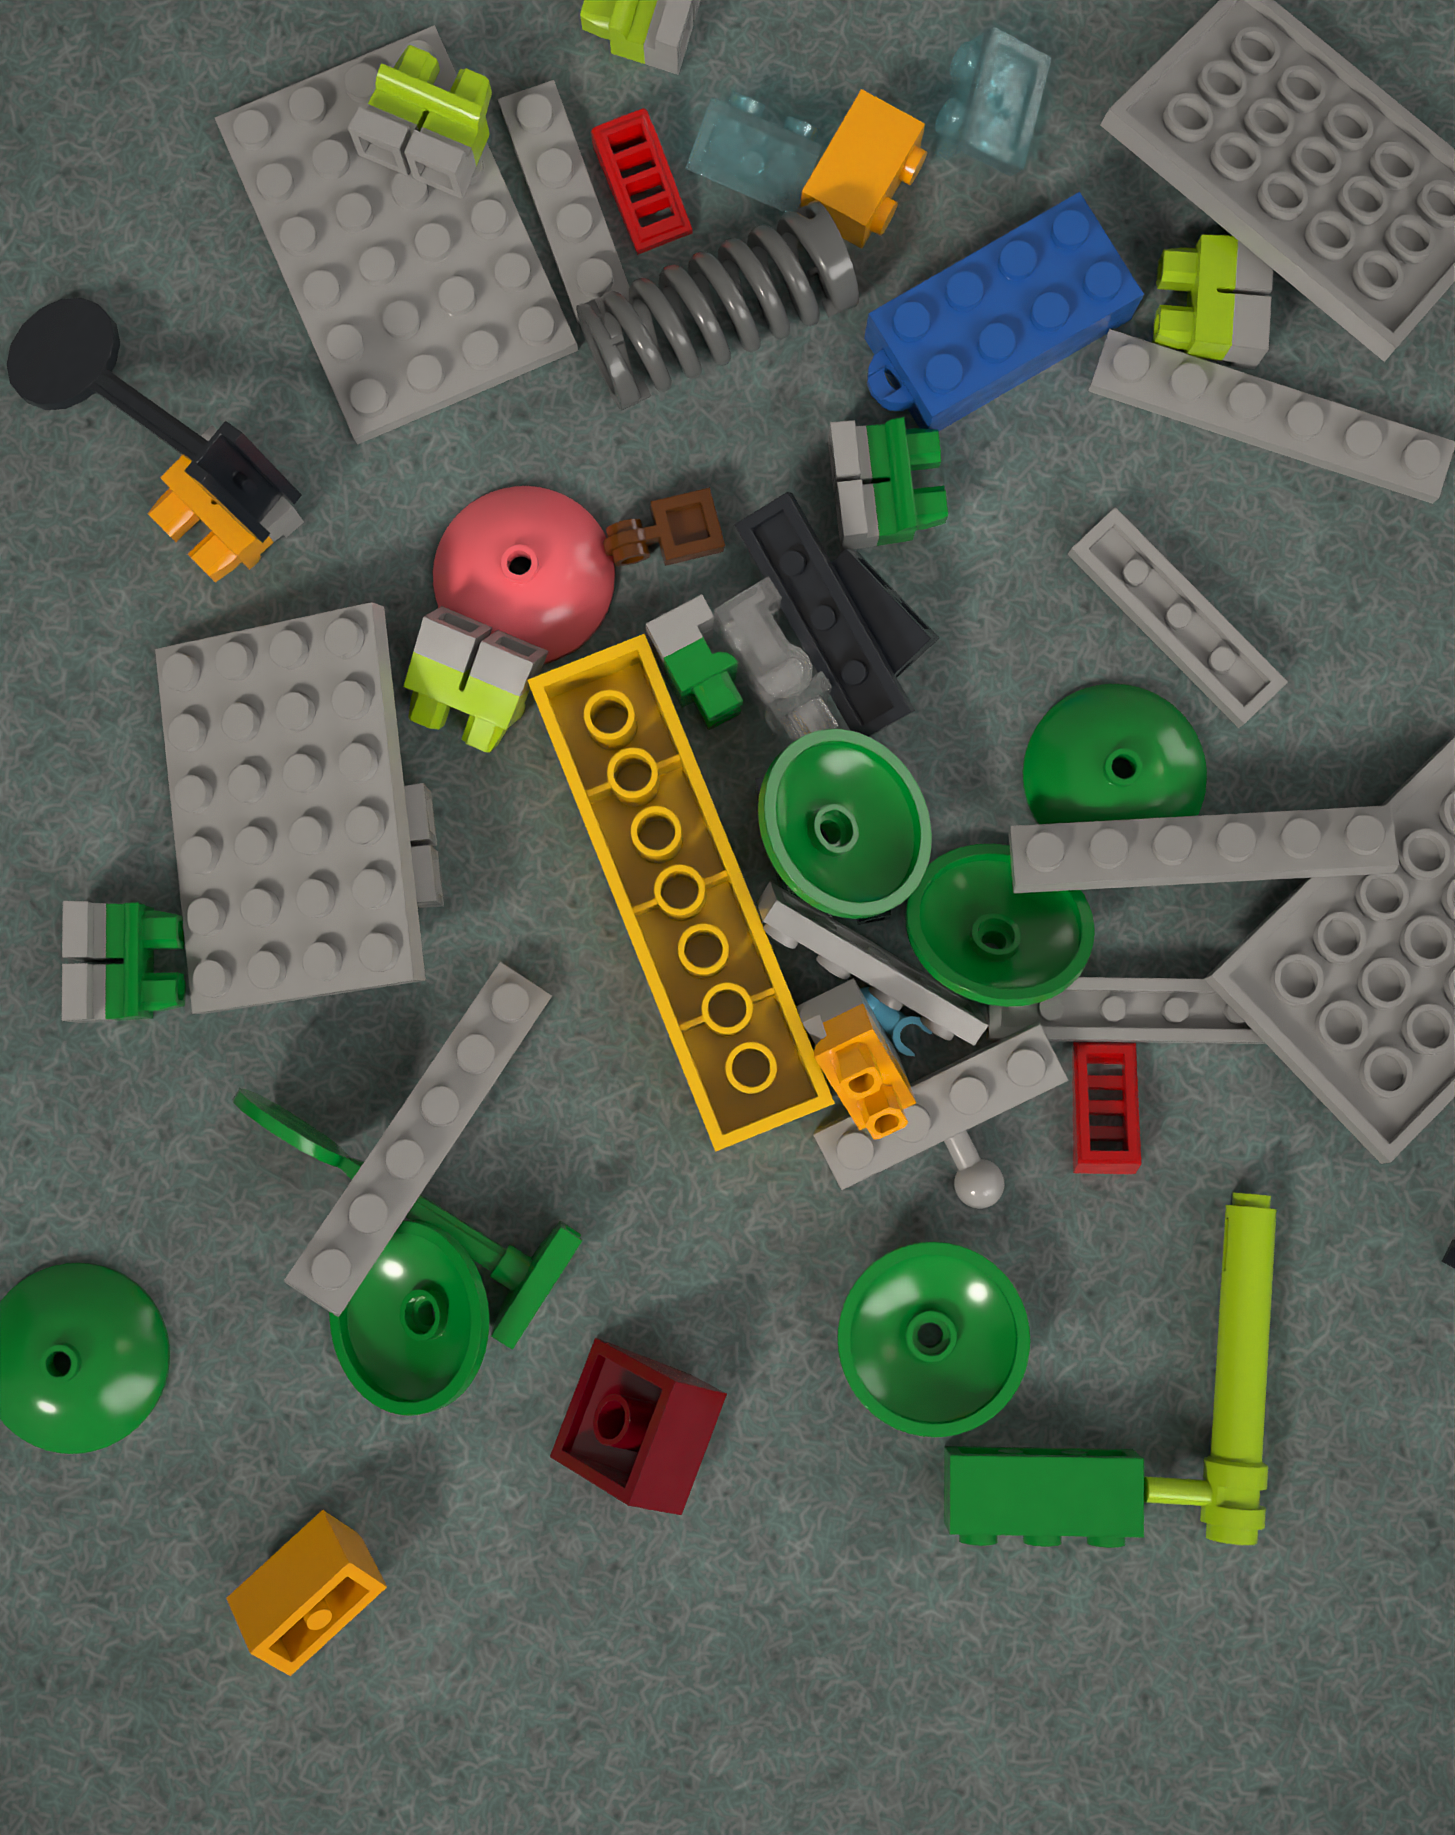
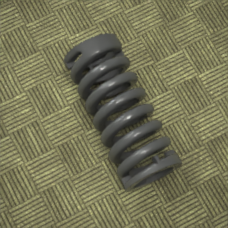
(808, 224)

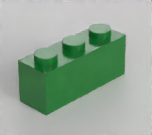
(1043, 1494)

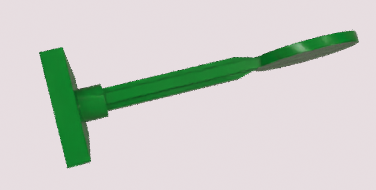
(526, 1277)

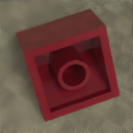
(638, 1428)

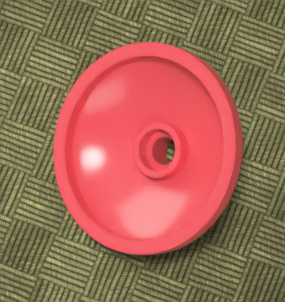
(561, 594)

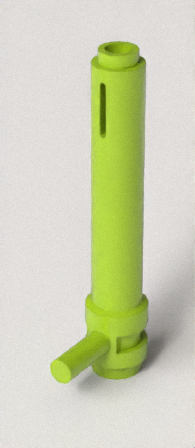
(1235, 1467)

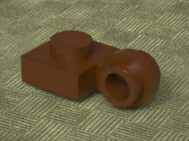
(683, 527)

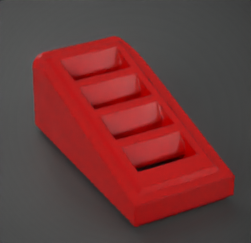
(623, 133)
(1105, 1162)

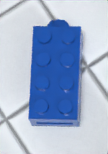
(999, 316)

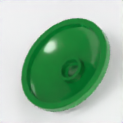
(1073, 751)
(867, 809)
(971, 902)
(388, 1333)
(114, 1350)
(963, 1375)

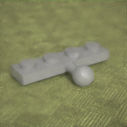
(945, 1109)

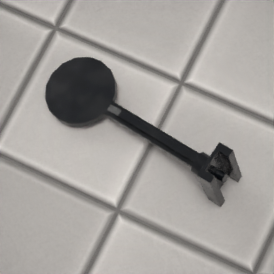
(70, 354)

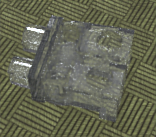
(770, 666)

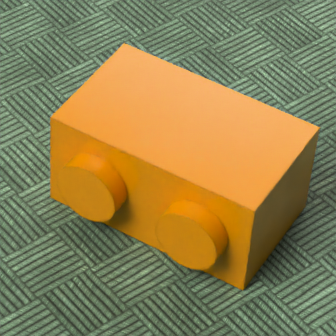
(865, 166)
(305, 1593)

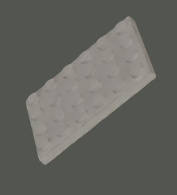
(1301, 165)
(394, 279)
(289, 811)
(1361, 975)

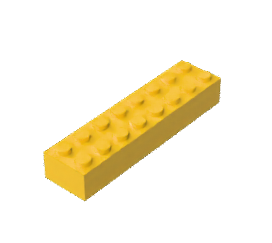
(680, 892)

